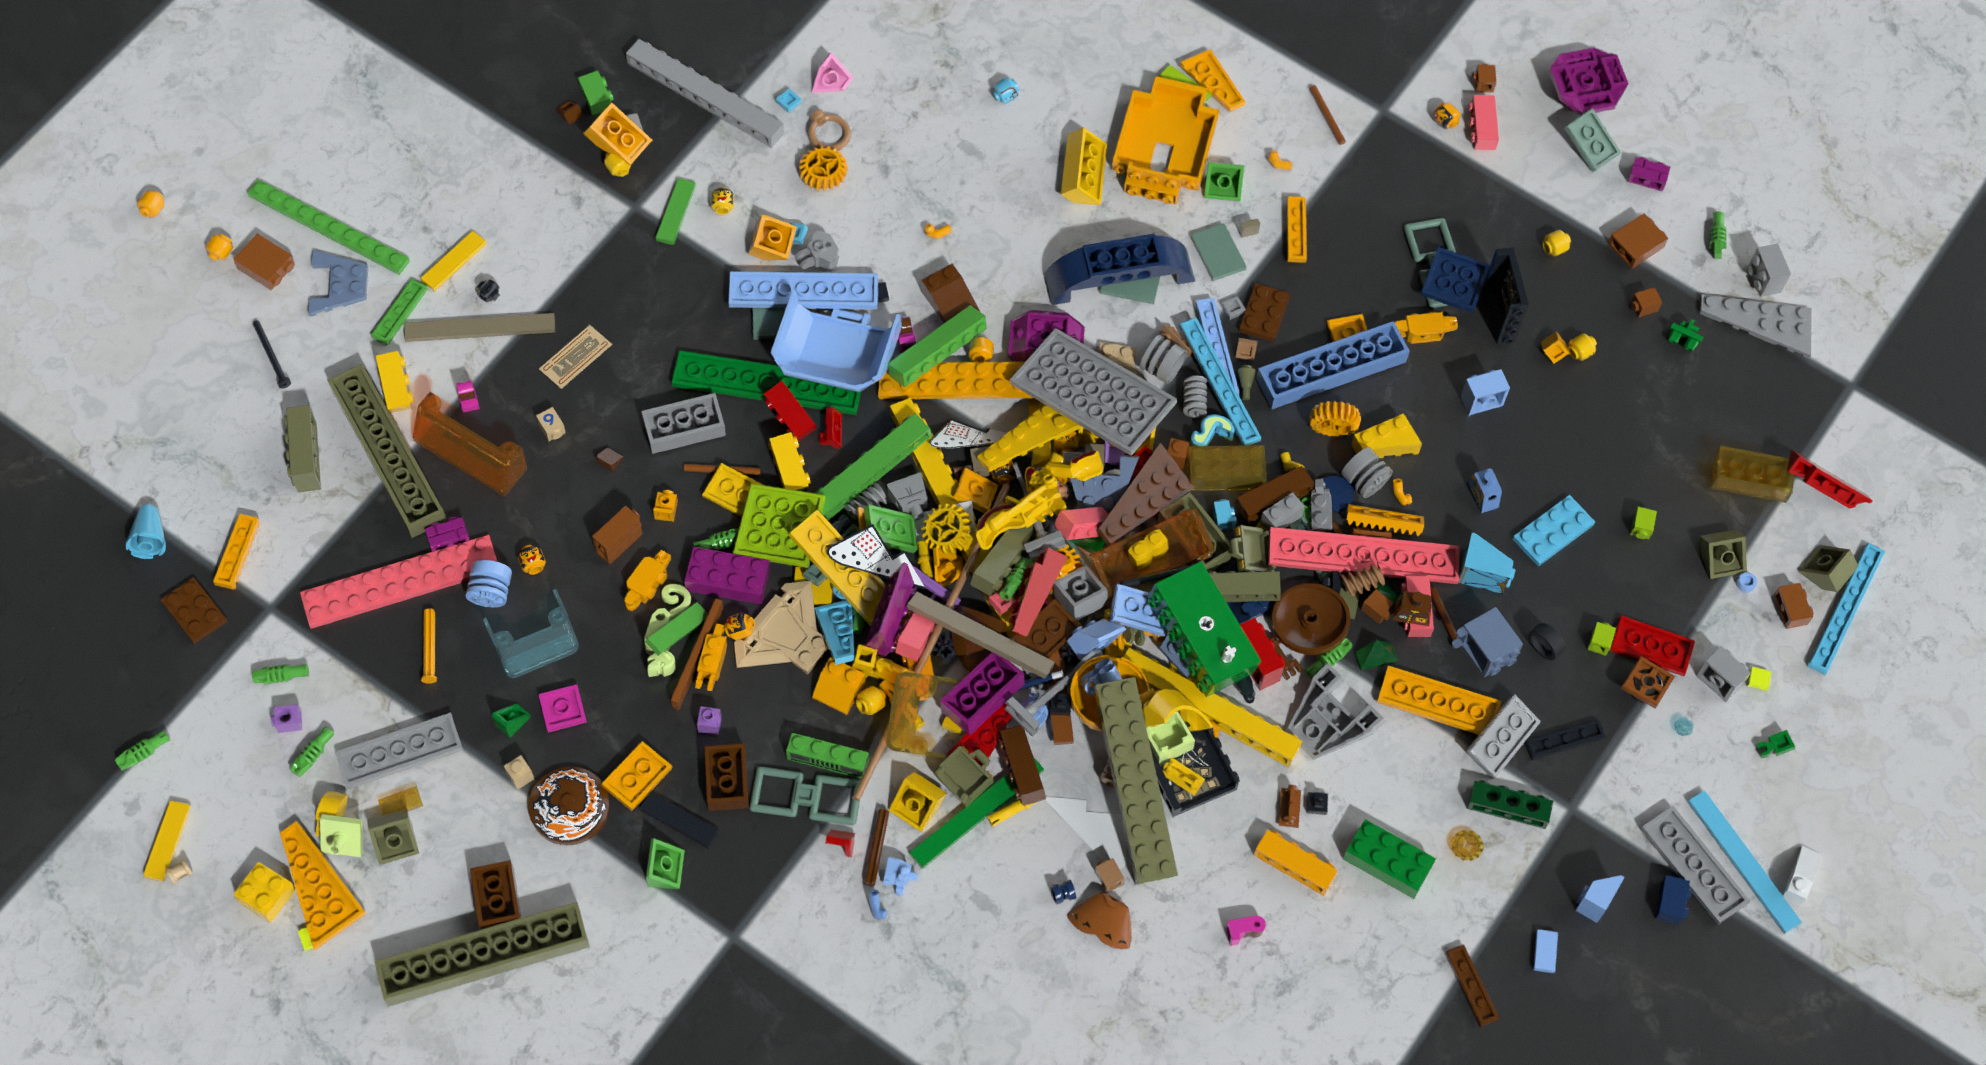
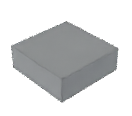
(1233, 307)

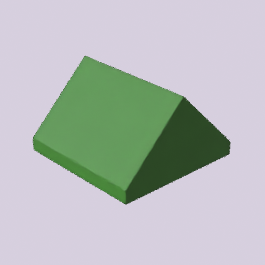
(1224, 181)
(664, 865)

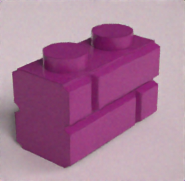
(1649, 173)
(447, 533)

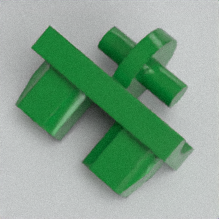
(1693, 339)

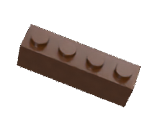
(1263, 496)
(1023, 765)

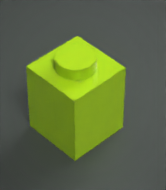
(1643, 523)
(1601, 638)

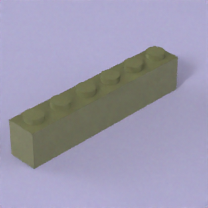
(1003, 557)

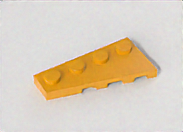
(1210, 74)

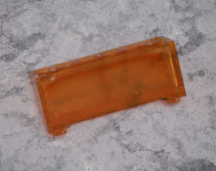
(466, 450)
(1186, 542)

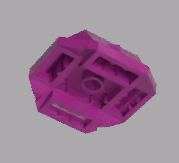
(1589, 80)
(1033, 326)

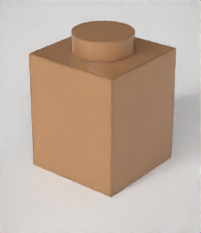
(1109, 875)

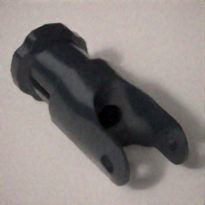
(1246, 689)

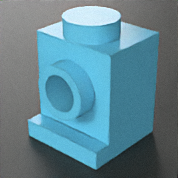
(1224, 515)

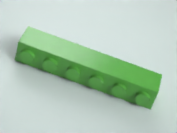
(937, 346)

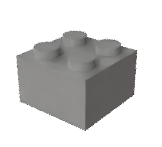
(1769, 270)
(1080, 593)
(1723, 673)

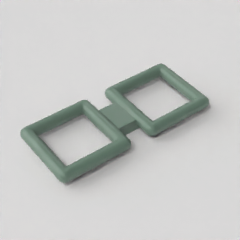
(1408, 228)
(803, 795)

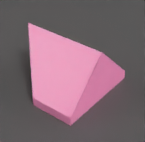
(831, 76)

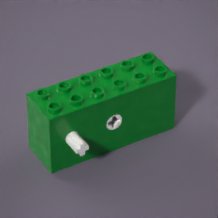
(1203, 629)

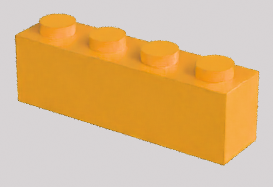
(1295, 862)

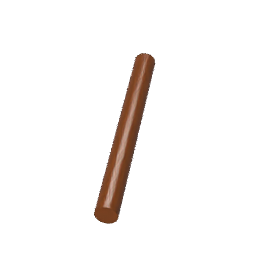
(1320, 101)
(713, 468)

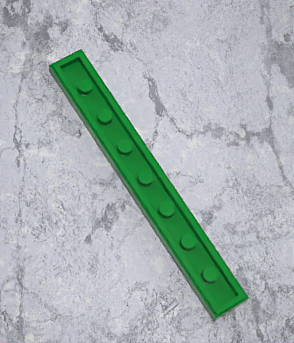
(965, 820)

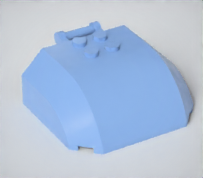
(832, 348)

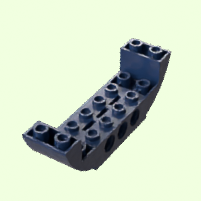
(1118, 263)

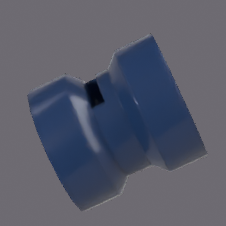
(1063, 891)

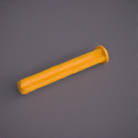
(429, 647)

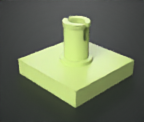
(341, 835)

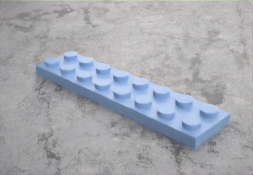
(812, 290)

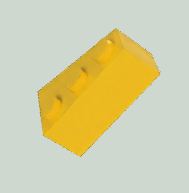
(394, 381)
(1388, 438)
(789, 462)

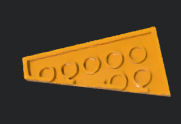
(321, 893)

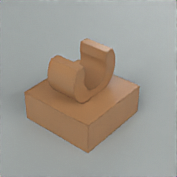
(1246, 349)

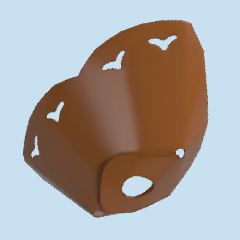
(1104, 916)

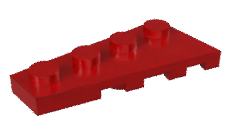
(985, 736)

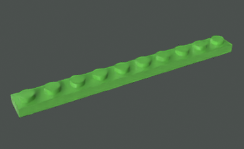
(328, 227)

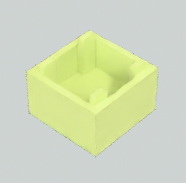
(1170, 739)

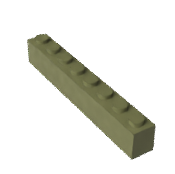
(1240, 586)

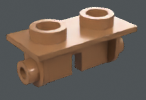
(1174, 337)

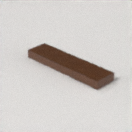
(1471, 985)

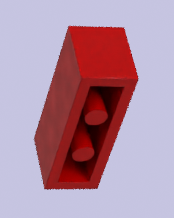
(789, 411)

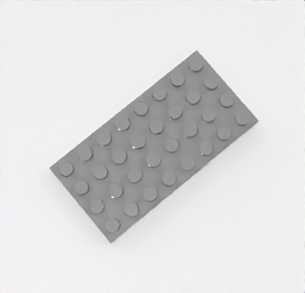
(1093, 391)

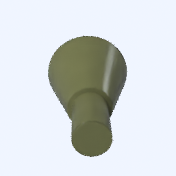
(1246, 376)

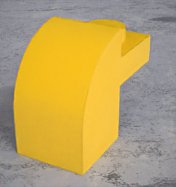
(865, 659)
(330, 804)

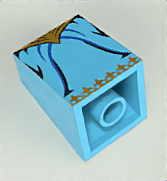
(1485, 566)

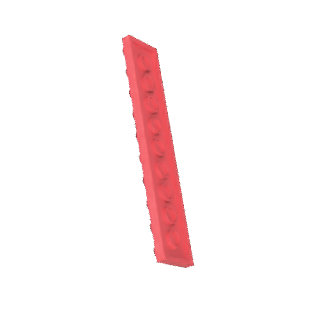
(1351, 552)
(394, 582)

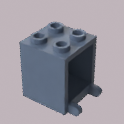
(1489, 642)

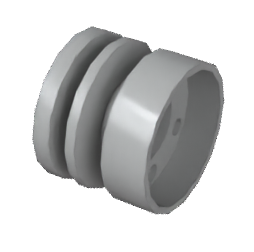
(1160, 357)
(1367, 472)

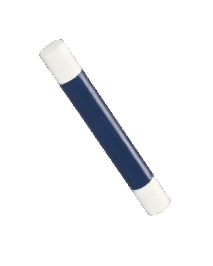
(1039, 680)

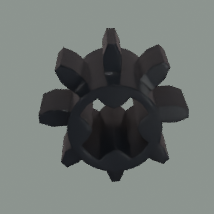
(488, 290)
(943, 648)
(1069, 656)

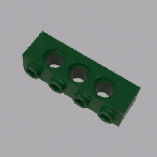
(1500, 808)

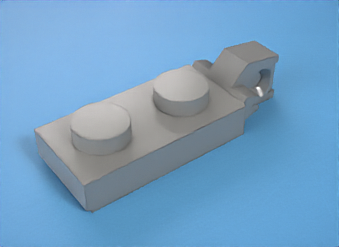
(1321, 507)

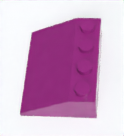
(891, 611)

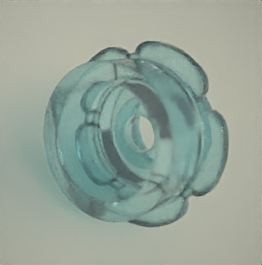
(1681, 730)

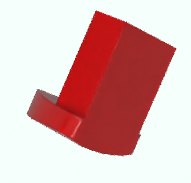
(842, 838)

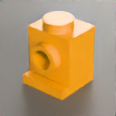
(665, 511)

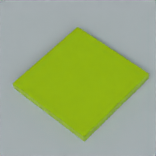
(769, 519)

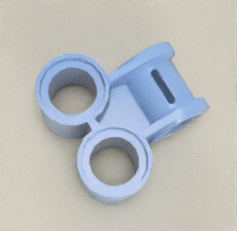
(1104, 672)

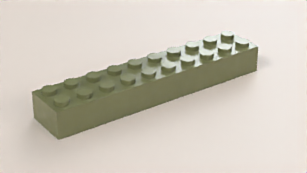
(386, 450)
(1135, 780)
(481, 954)

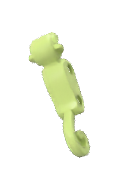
(665, 662)

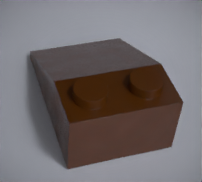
(947, 292)

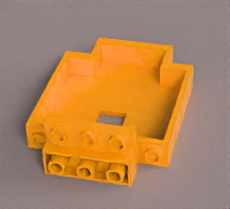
(1168, 116)

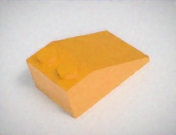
(617, 135)

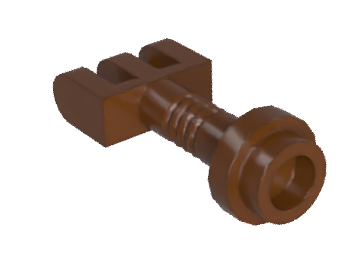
(1288, 664)

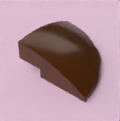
(968, 652)

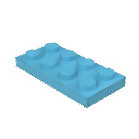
(1553, 530)

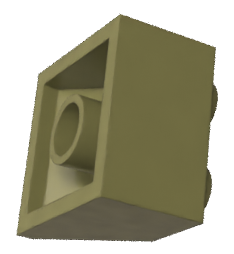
(1724, 553)
(1829, 567)
(393, 836)

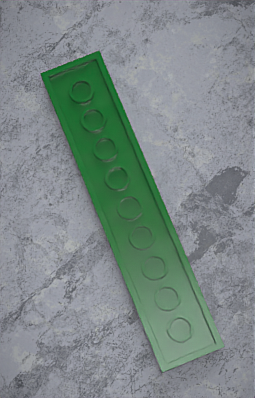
(754, 379)

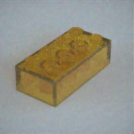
(1226, 467)
(1752, 474)

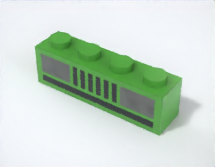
(827, 755)

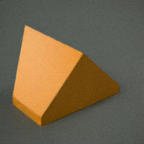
(946, 567)

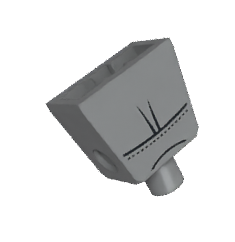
(909, 495)

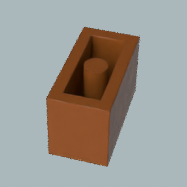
(1793, 605)

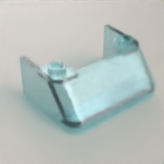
(537, 648)

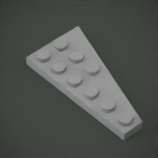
(1767, 321)

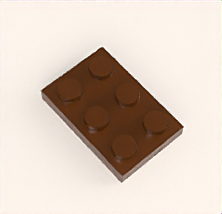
(1264, 312)
(193, 610)
(1049, 630)

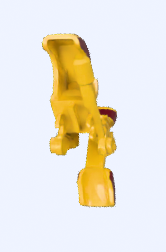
(1041, 497)

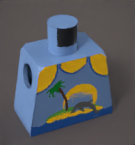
(1485, 486)

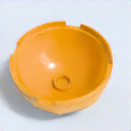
(1085, 704)

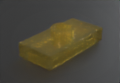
(405, 799)

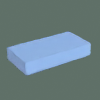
(1545, 951)

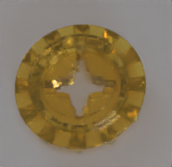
(1472, 839)

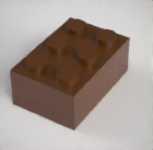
(726, 777)
(495, 894)

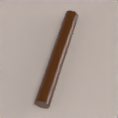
(1443, 613)

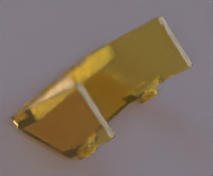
(904, 712)

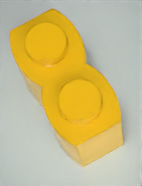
(1150, 548)

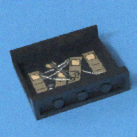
(1507, 283)
(1208, 762)

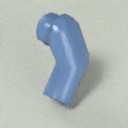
(874, 902)

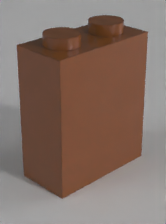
(1638, 240)
(264, 262)
(617, 534)

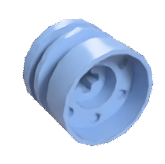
(488, 583)

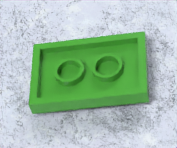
(894, 527)

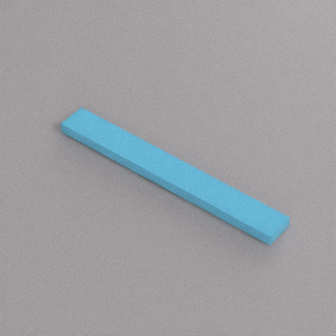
(1220, 382)
(1846, 609)
(1744, 862)

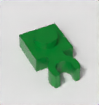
(1778, 743)

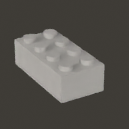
(683, 423)

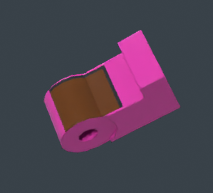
(906, 335)
(467, 396)
(1244, 927)

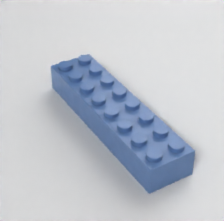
(1332, 365)

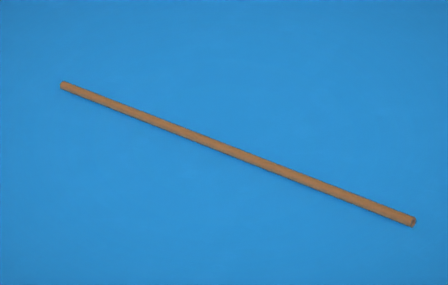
(928, 649)

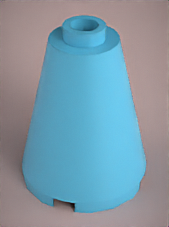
(146, 534)

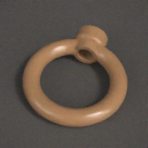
(818, 119)

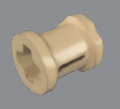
(179, 871)

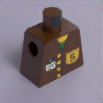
(1413, 608)

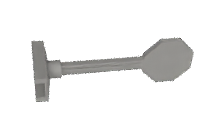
(1053, 541)
(1025, 714)

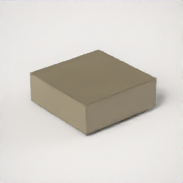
(1249, 228)

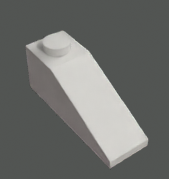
(1802, 876)

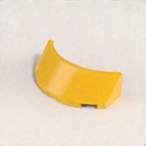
(1166, 703)

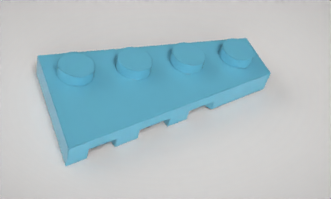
(837, 628)

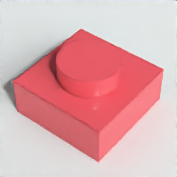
(999, 604)

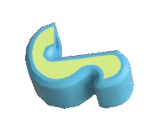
(1211, 425)

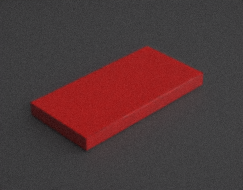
(1654, 644)

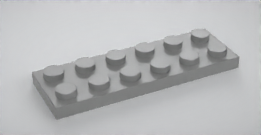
(398, 751)
(1695, 863)

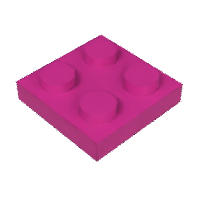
(562, 708)

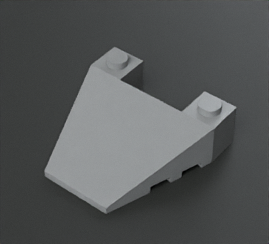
(1325, 722)

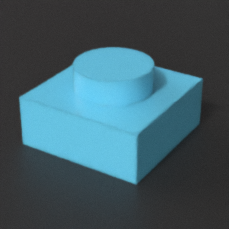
(788, 100)
(800, 233)

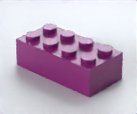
(727, 575)
(982, 692)

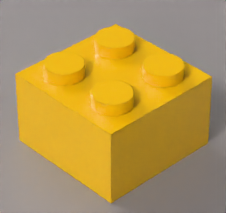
(264, 892)

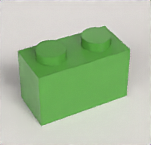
(595, 92)

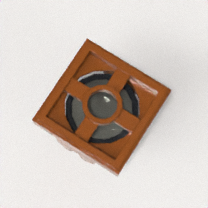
(1646, 685)

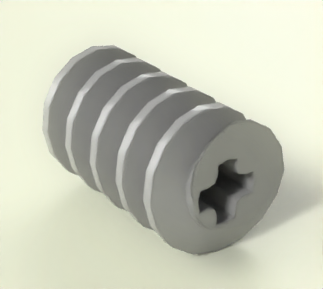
(1195, 397)
(872, 496)

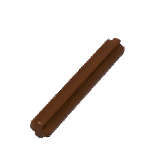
(876, 848)

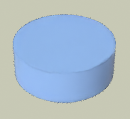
(1746, 582)

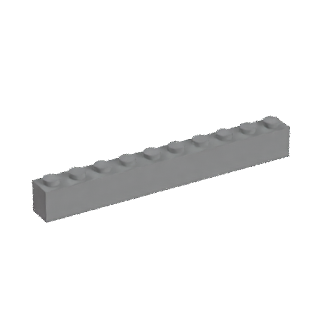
(705, 93)

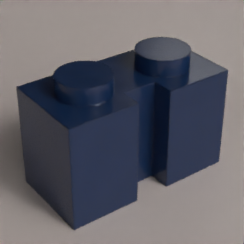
(1673, 899)

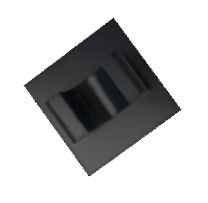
(1334, 583)
(1061, 705)
(1317, 803)

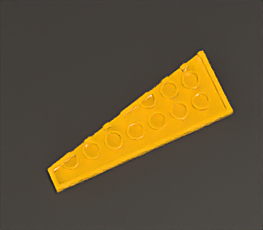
(1031, 433)

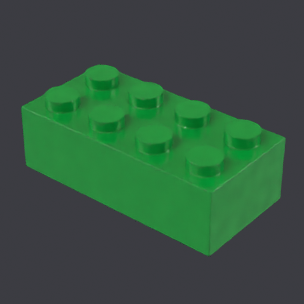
(1389, 858)

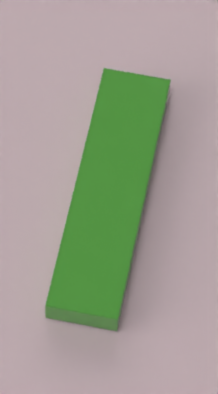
(675, 211)
(399, 312)
(677, 629)

